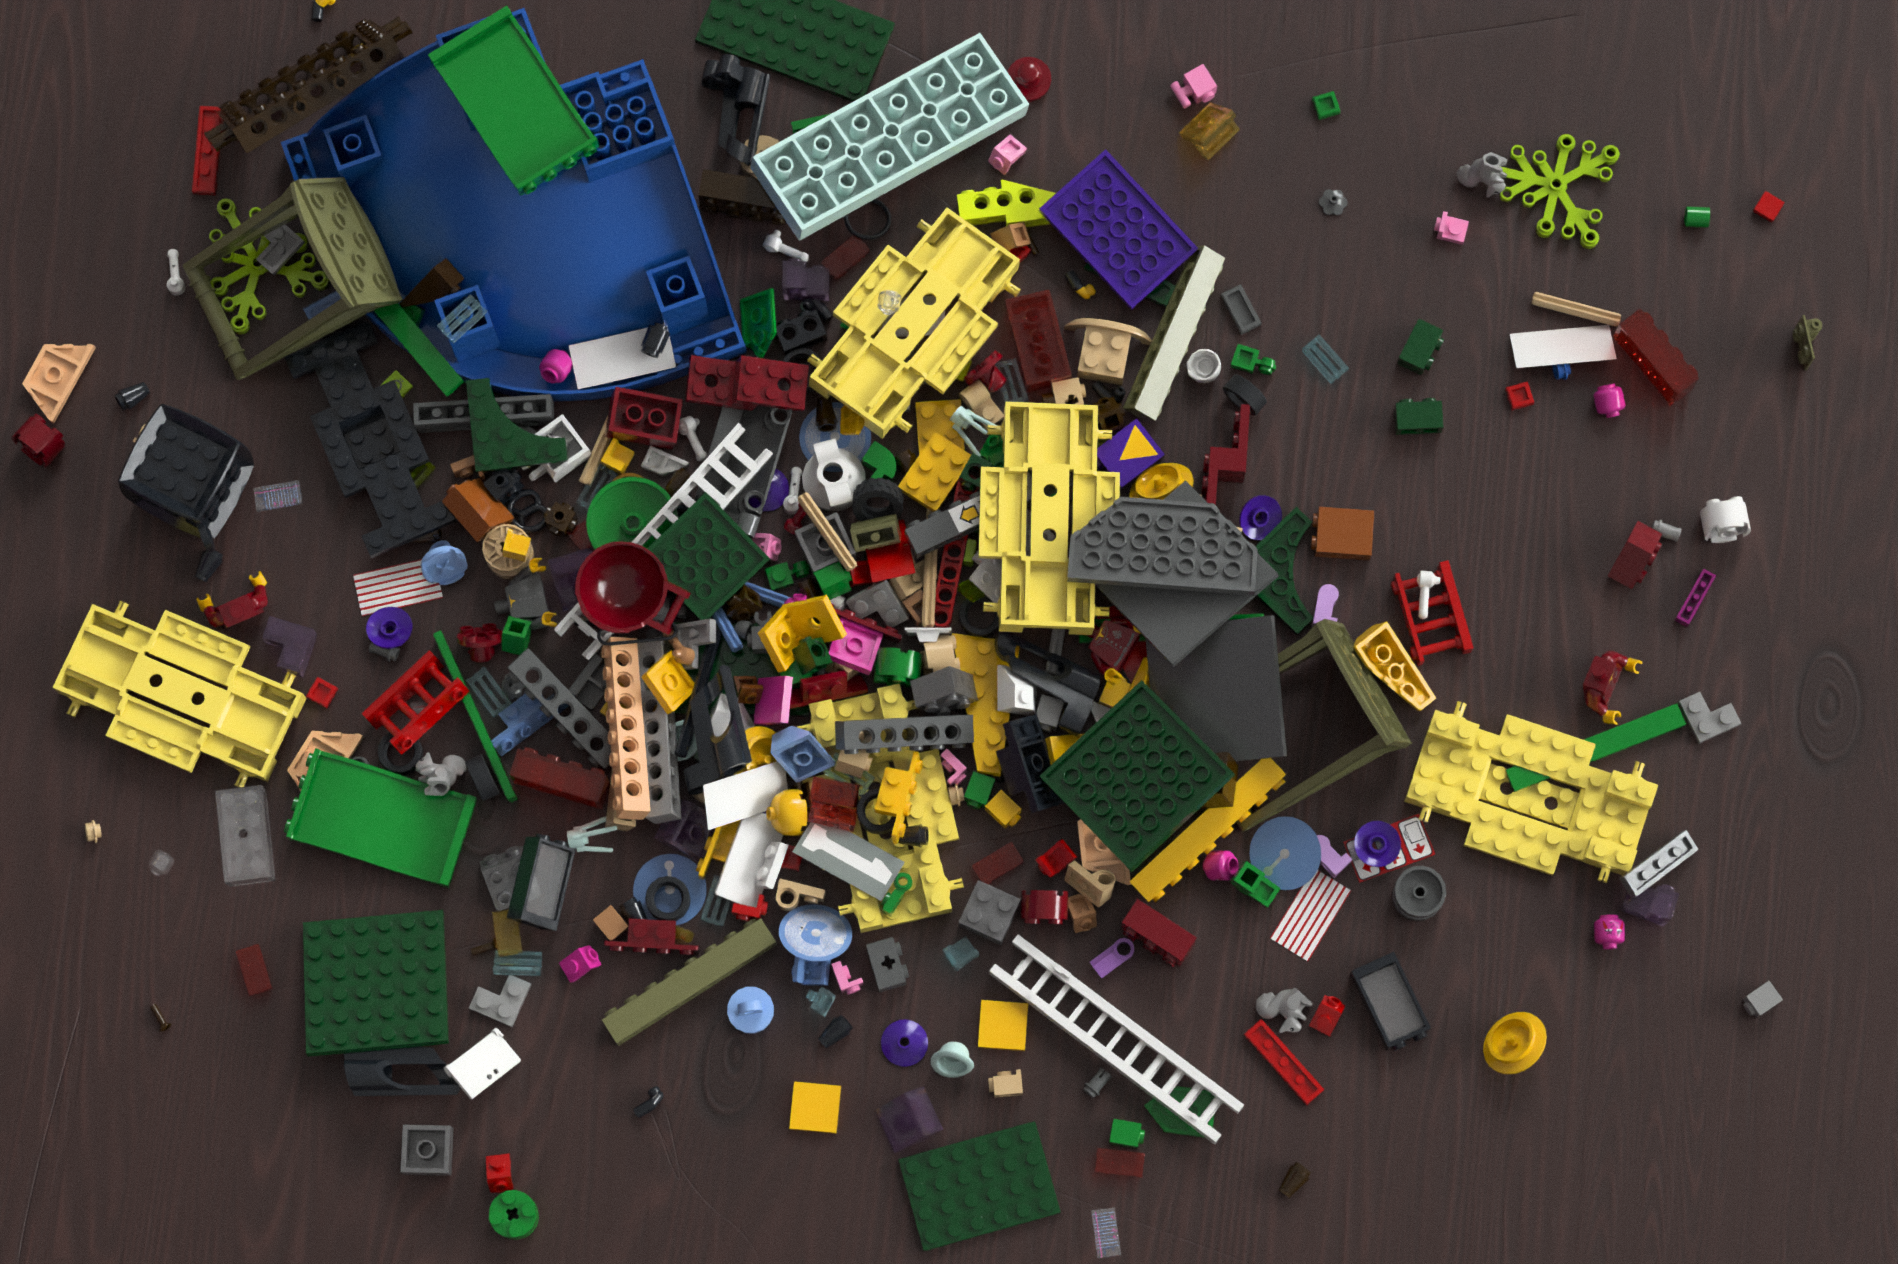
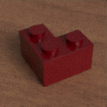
(1637, 552)

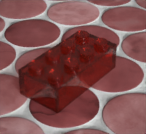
(1037, 340)
(1656, 356)
(559, 778)

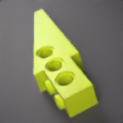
(1013, 213)

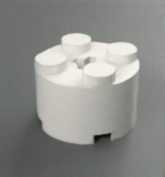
(1725, 520)

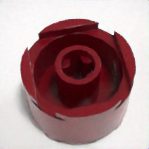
(39, 441)
(1044, 905)

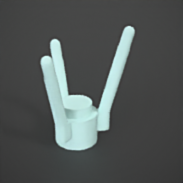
(963, 419)
(579, 836)

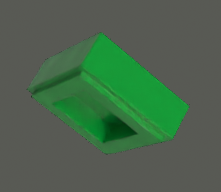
(1326, 105)

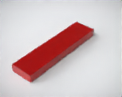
(206, 156)
(1283, 1062)

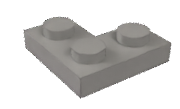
(282, 247)
(879, 598)
(696, 634)
(1706, 723)
(503, 1007)

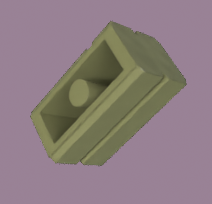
(875, 532)

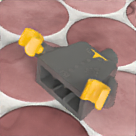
(527, 597)

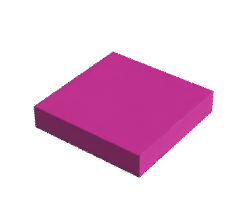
(857, 648)
(774, 701)

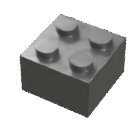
(817, 549)
(944, 691)
(989, 912)
(427, 1150)

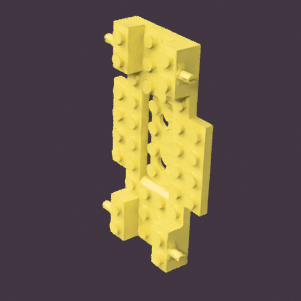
(872, 372)
(1051, 444)
(243, 720)
(929, 807)
(1600, 820)

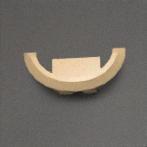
(1105, 348)

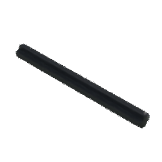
(701, 680)

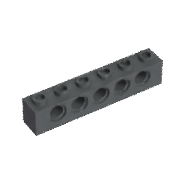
(455, 415)
(528, 661)
(848, 733)

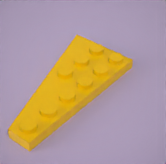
(980, 659)

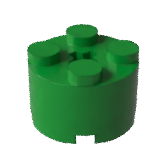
(897, 666)
(516, 1228)

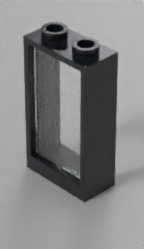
(541, 882)
(1390, 1002)

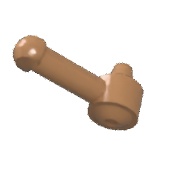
(682, 654)

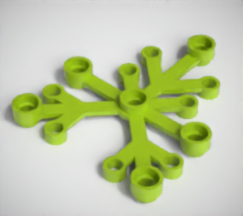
(1529, 178)
(247, 298)

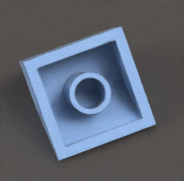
(800, 753)

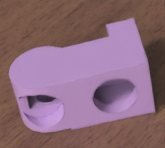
(1325, 601)
(1330, 859)

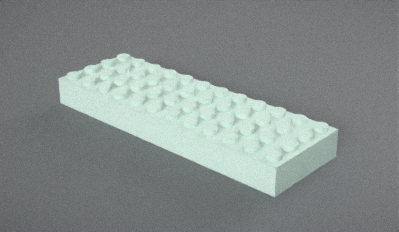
(889, 136)

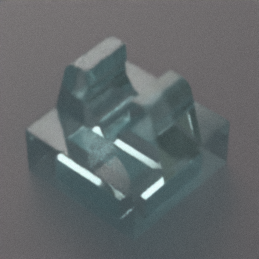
(821, 1001)

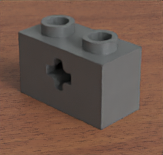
(886, 978)

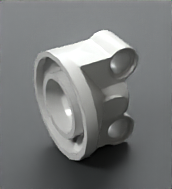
(826, 494)

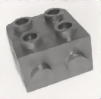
(500, 875)

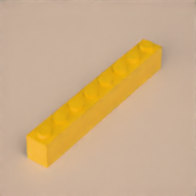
(1207, 828)

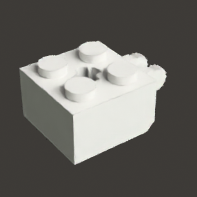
(576, 450)

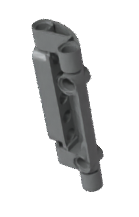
(758, 435)

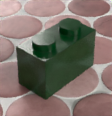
(1420, 347)
(1418, 417)

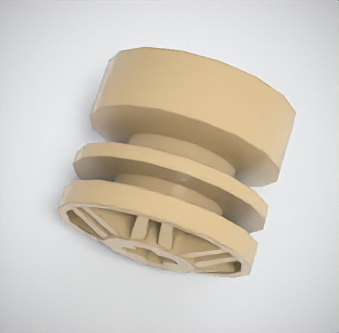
(493, 552)

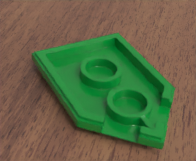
(758, 321)
(1173, 1124)

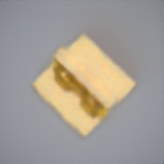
(1210, 129)

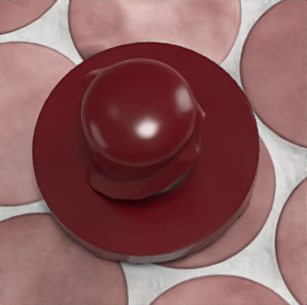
(1031, 77)
(988, 373)
(480, 640)

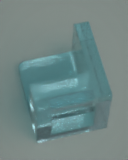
(960, 953)

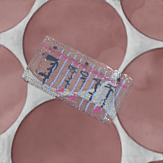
(278, 495)
(1106, 1232)

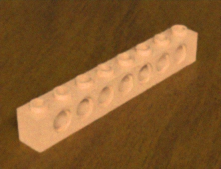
(634, 739)

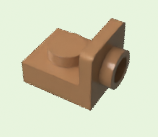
(465, 468)
(1081, 913)

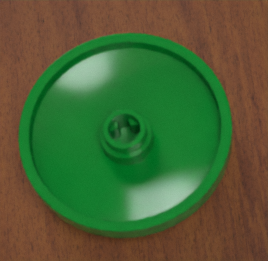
(625, 510)

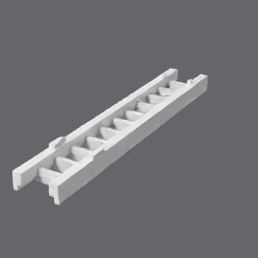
(666, 512)
(1123, 1067)

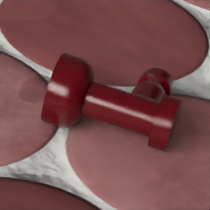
(795, 523)

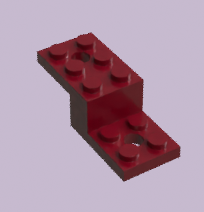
(746, 383)
(1227, 463)

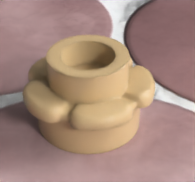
(956, 795)
(92, 831)

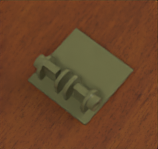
(1803, 334)

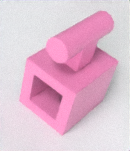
(1197, 84)

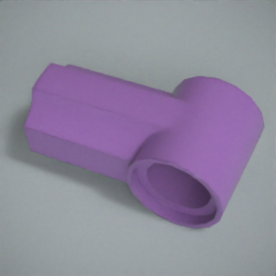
(1110, 958)

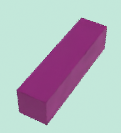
(1695, 598)

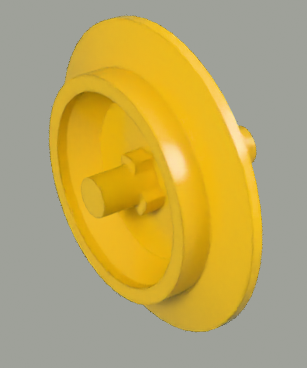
(1160, 481)
(759, 743)
(1514, 1043)

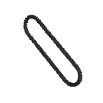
(637, 641)

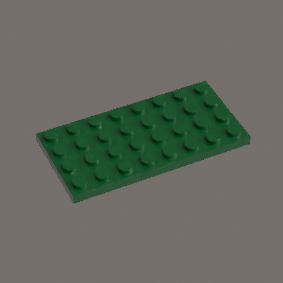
(801, 39)

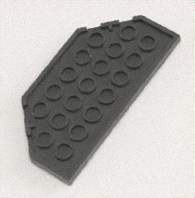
(1163, 548)

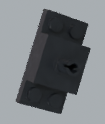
(1025, 762)

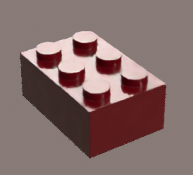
(643, 418)
(1157, 934)

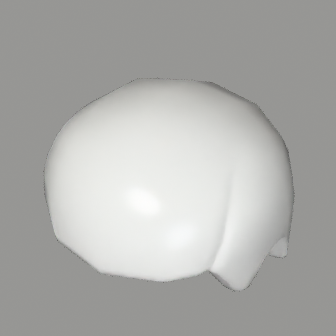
(1204, 366)

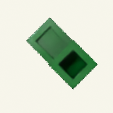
(880, 461)
(1252, 882)

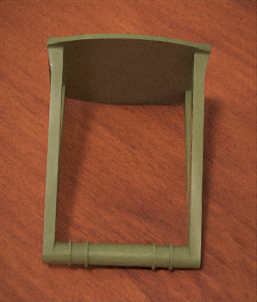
(344, 247)
(1368, 693)

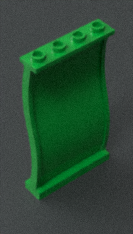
(513, 101)
(379, 818)

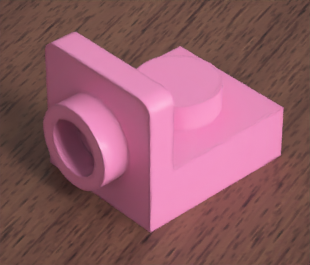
(1006, 154)
(1451, 229)
(769, 545)
(951, 764)
(842, 975)

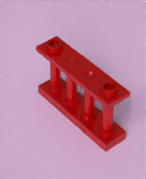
(1455, 619)
(403, 689)

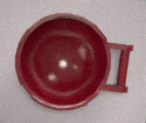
(625, 588)

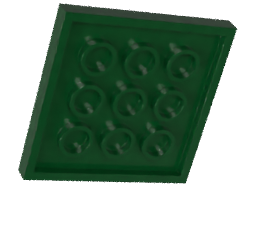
(707, 556)

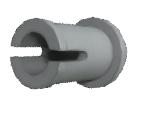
(1668, 531)

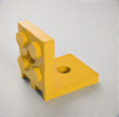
(796, 622)

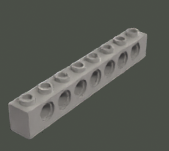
(669, 806)

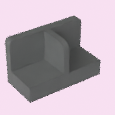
(590, 685)

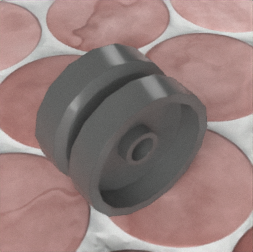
(1432, 896)

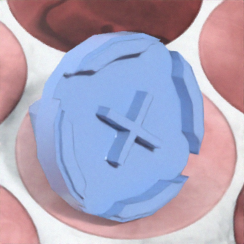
(443, 564)
(750, 1010)

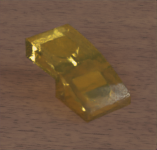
(506, 934)

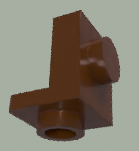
(747, 689)

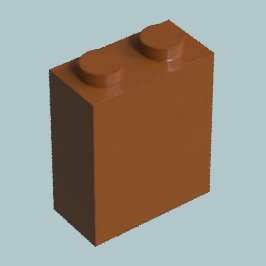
(476, 508)
(1343, 533)

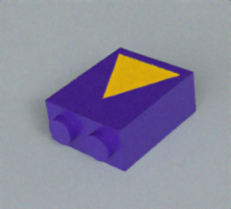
(1129, 453)

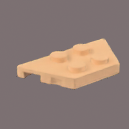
(56, 375)
(333, 743)
(1098, 856)

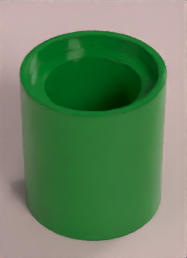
(1697, 216)

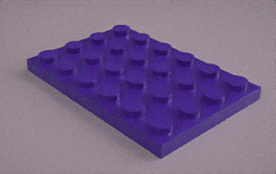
(1118, 229)

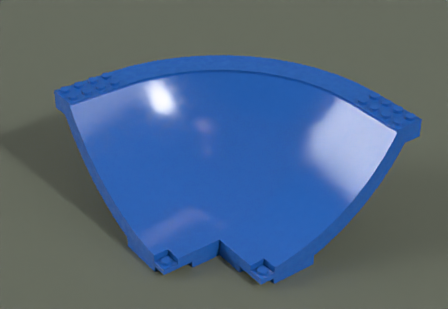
(554, 267)

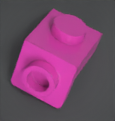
(580, 963)

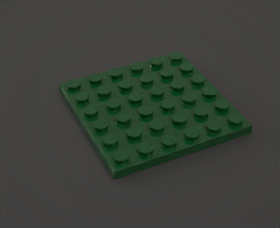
(1137, 775)
(375, 983)

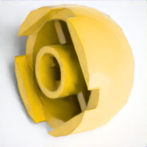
(788, 812)

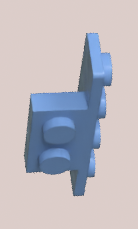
(522, 720)

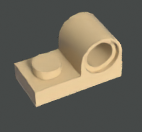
(979, 402)
(909, 584)
(1095, 886)
(798, 890)

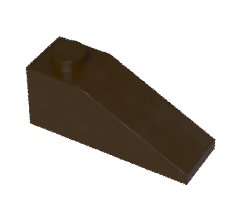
(438, 283)

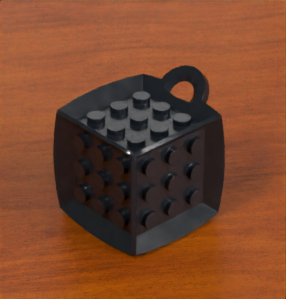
(186, 473)

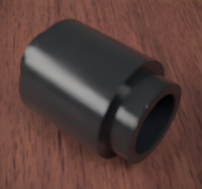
(655, 340)

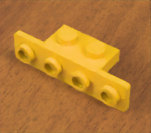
(896, 792)
(717, 847)

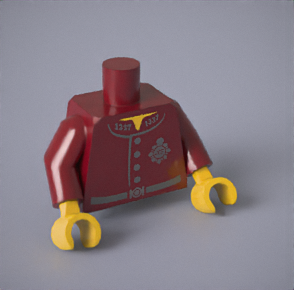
(239, 608)
(1113, 646)
(1602, 681)

